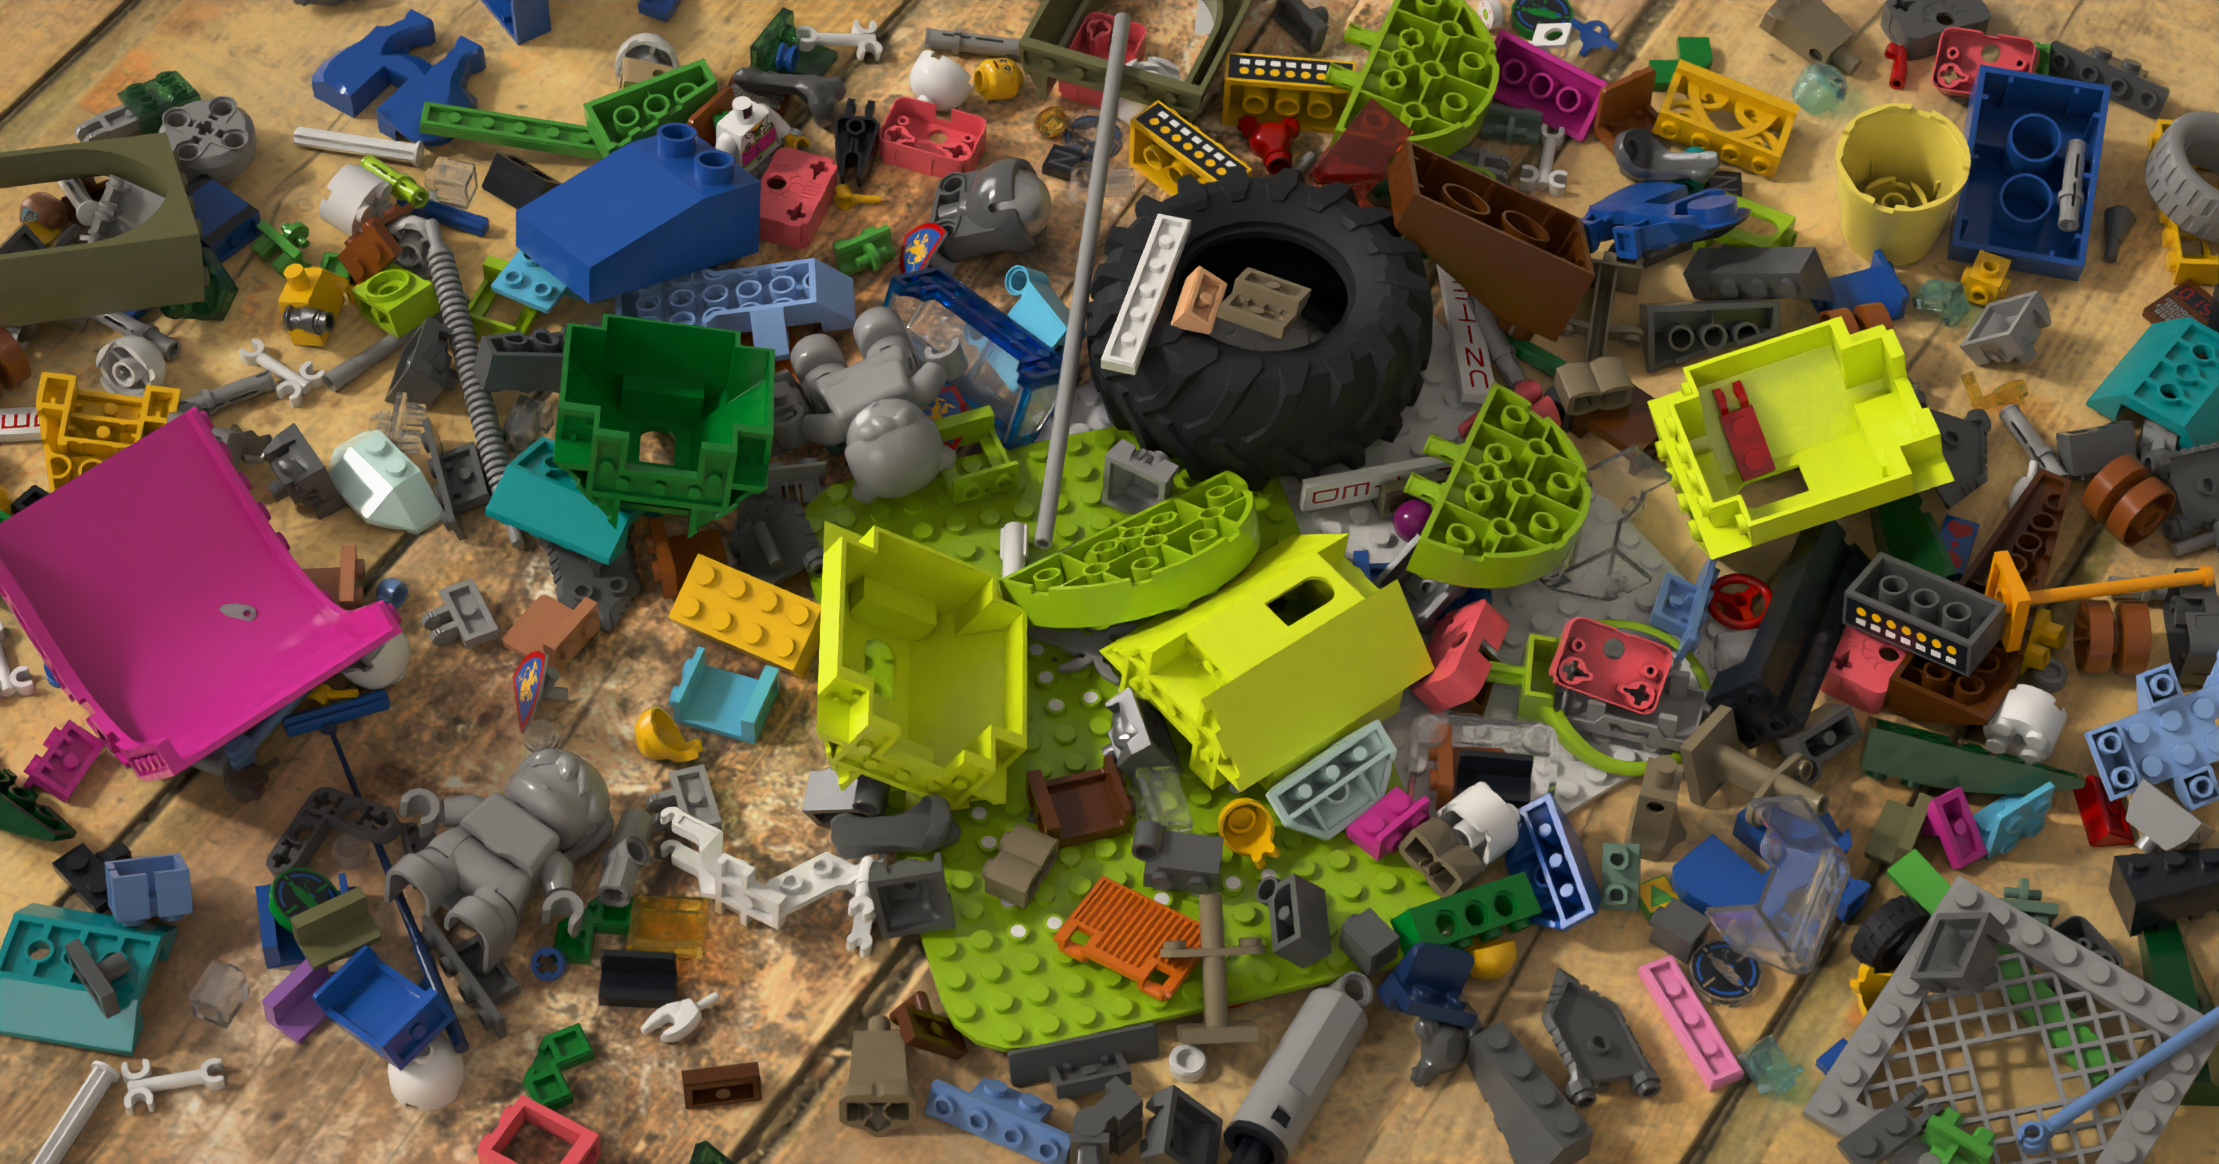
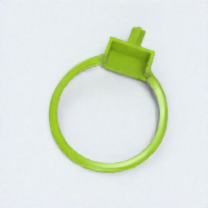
(1538, 695)

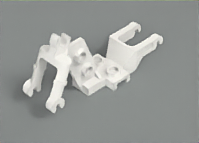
(735, 888)

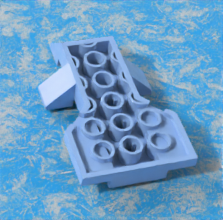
(751, 300)
(2164, 741)

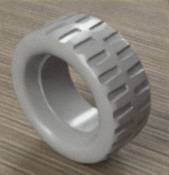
(2176, 184)

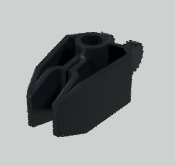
(856, 141)

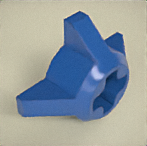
(1592, 38)

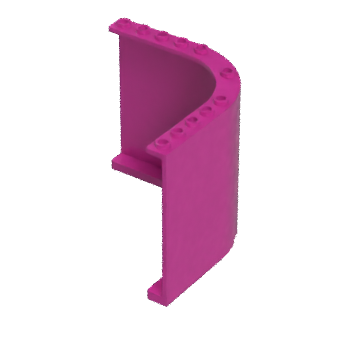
(126, 593)

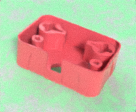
(1095, 39)
(1962, 51)
(907, 144)
(796, 211)
(1455, 655)
(1641, 664)
(1859, 672)

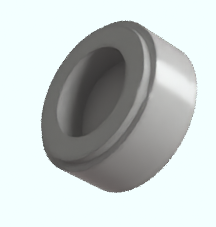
(2051, 678)

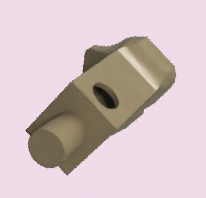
(1812, 32)
(1655, 812)
(878, 1086)

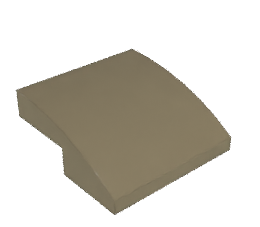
(1264, 303)

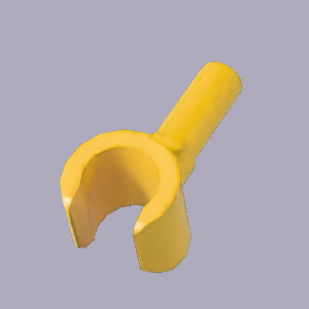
(846, 200)
(324, 694)

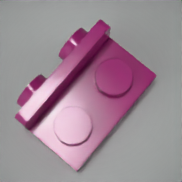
(65, 761)
(1388, 823)

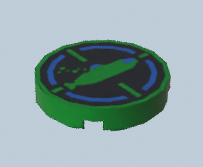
(1529, 13)
(297, 892)

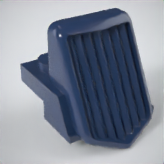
(1431, 984)

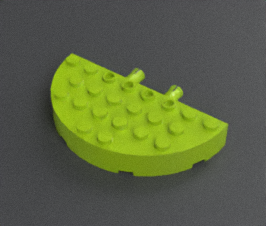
(1427, 68)
(1507, 503)
(1144, 561)

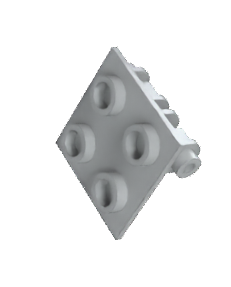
(122, 209)
(806, 473)

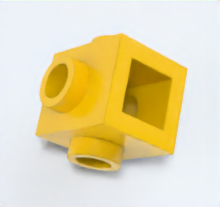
(1985, 285)

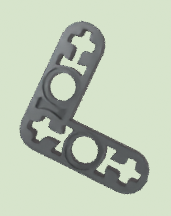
(319, 816)

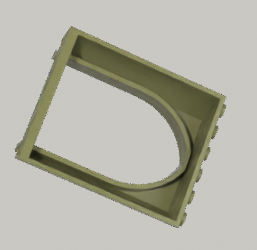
(1047, 55)
(130, 272)

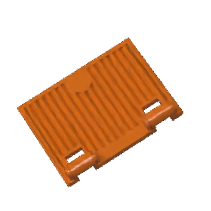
(1128, 936)

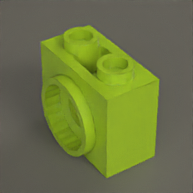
(396, 300)

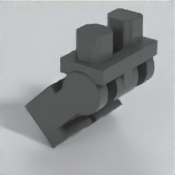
(1108, 1126)

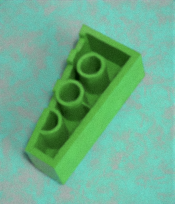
(644, 107)

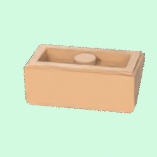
(1199, 302)

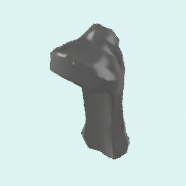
(818, 92)
(1646, 159)
(918, 830)

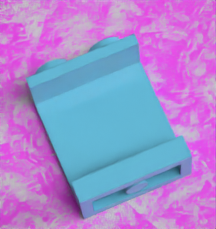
(724, 700)

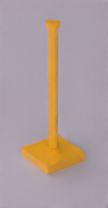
(2007, 586)

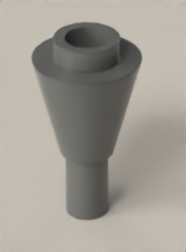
(2117, 224)

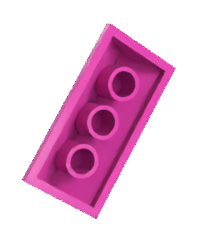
(1548, 84)

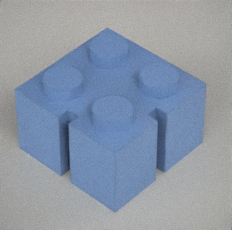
(148, 888)

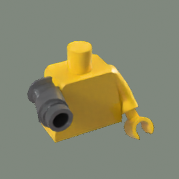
(312, 303)

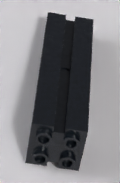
(1795, 639)

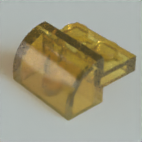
(669, 925)

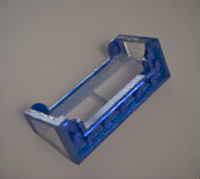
(1005, 361)

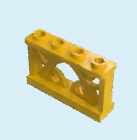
(1752, 107)

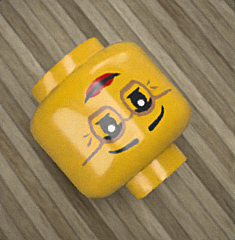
(998, 79)

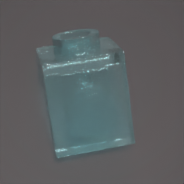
(1942, 297)
(1769, 1066)

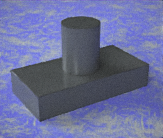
(1302, 23)
(98, 976)

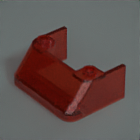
(1361, 151)

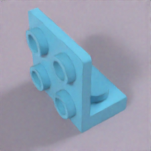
(531, 284)
(2013, 819)

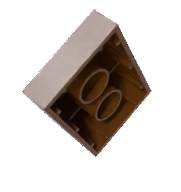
(1495, 241)

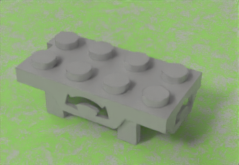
(1668, 726)

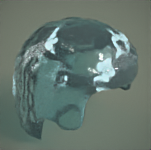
(1819, 88)

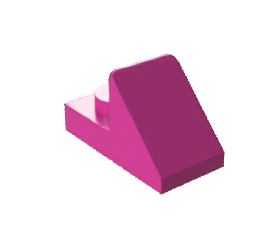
(1954, 823)

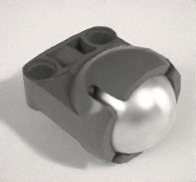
(992, 210)

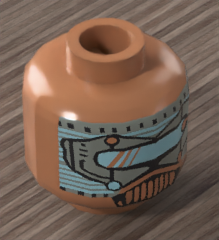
(45, 210)

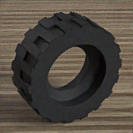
(1889, 934)

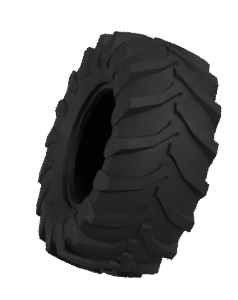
(1270, 408)

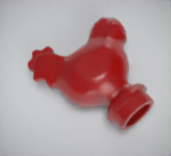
(1270, 140)

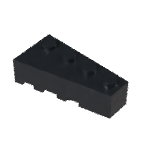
(2164, 887)

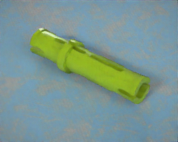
(403, 185)

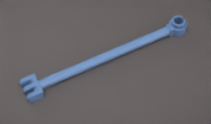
(242, 748)
(2048, 1127)

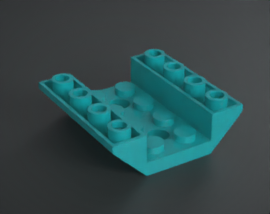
(2164, 364)
(550, 506)
(46, 997)

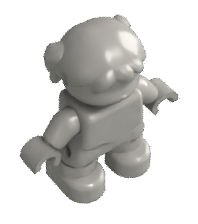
(874, 405)
(507, 848)

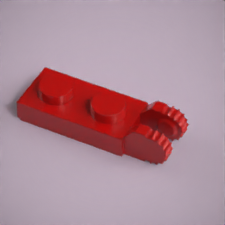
(1744, 435)

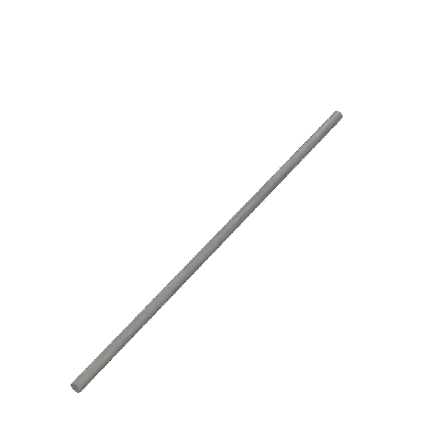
(1082, 285)

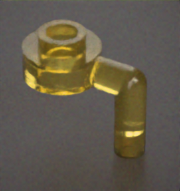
(2003, 395)

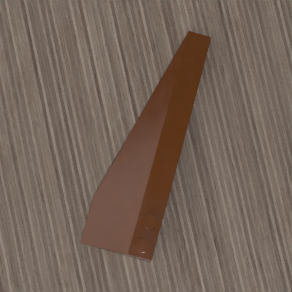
(1940, 695)

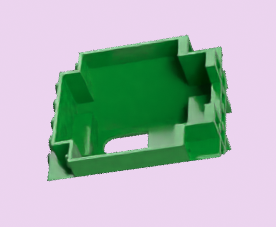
(671, 381)

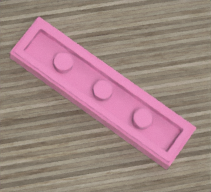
(1691, 1023)

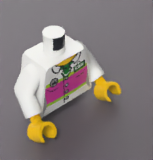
(753, 133)

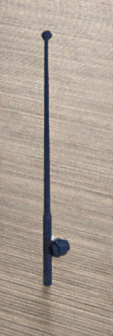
(423, 955)

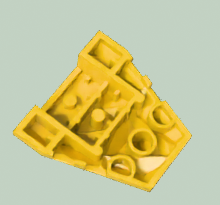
(90, 426)

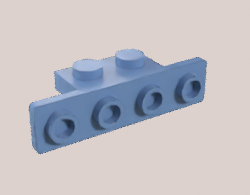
(1681, 606)
(1001, 1117)

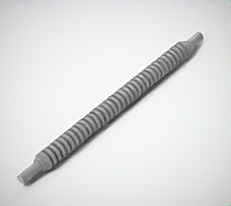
(464, 350)

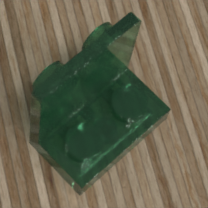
(780, 30)
(154, 97)
(218, 295)

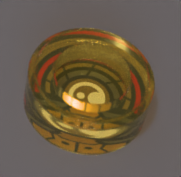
(1051, 121)

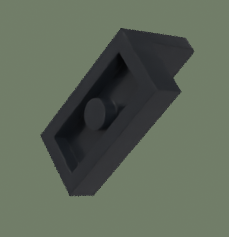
(516, 180)
(1503, 772)
(637, 978)

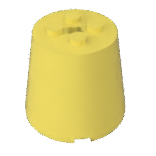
(1898, 180)

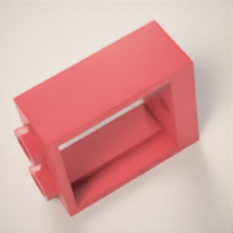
(585, 1142)

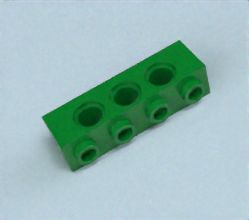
(1487, 907)

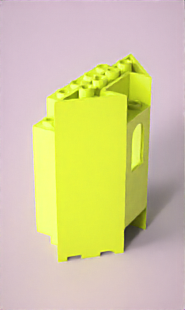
(1824, 406)
(955, 670)
(1270, 693)

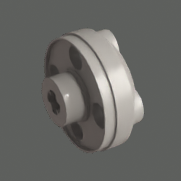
(211, 138)

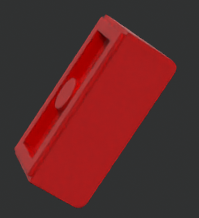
(2102, 818)

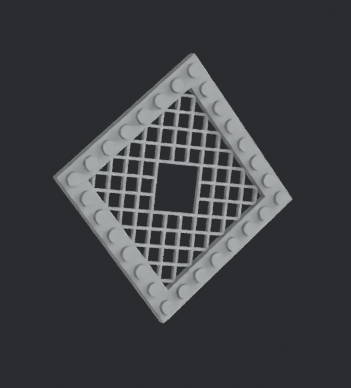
(1836, 1099)

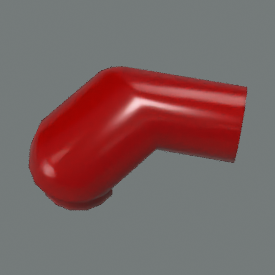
(1899, 69)

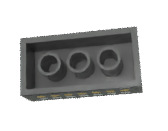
(1924, 613)

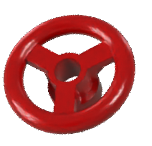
(1738, 608)

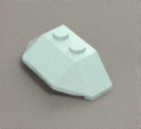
(383, 484)
(1336, 783)

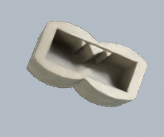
(1593, 385)
(1441, 858)
(1020, 865)

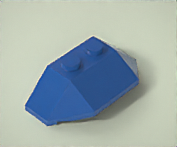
(1554, 866)

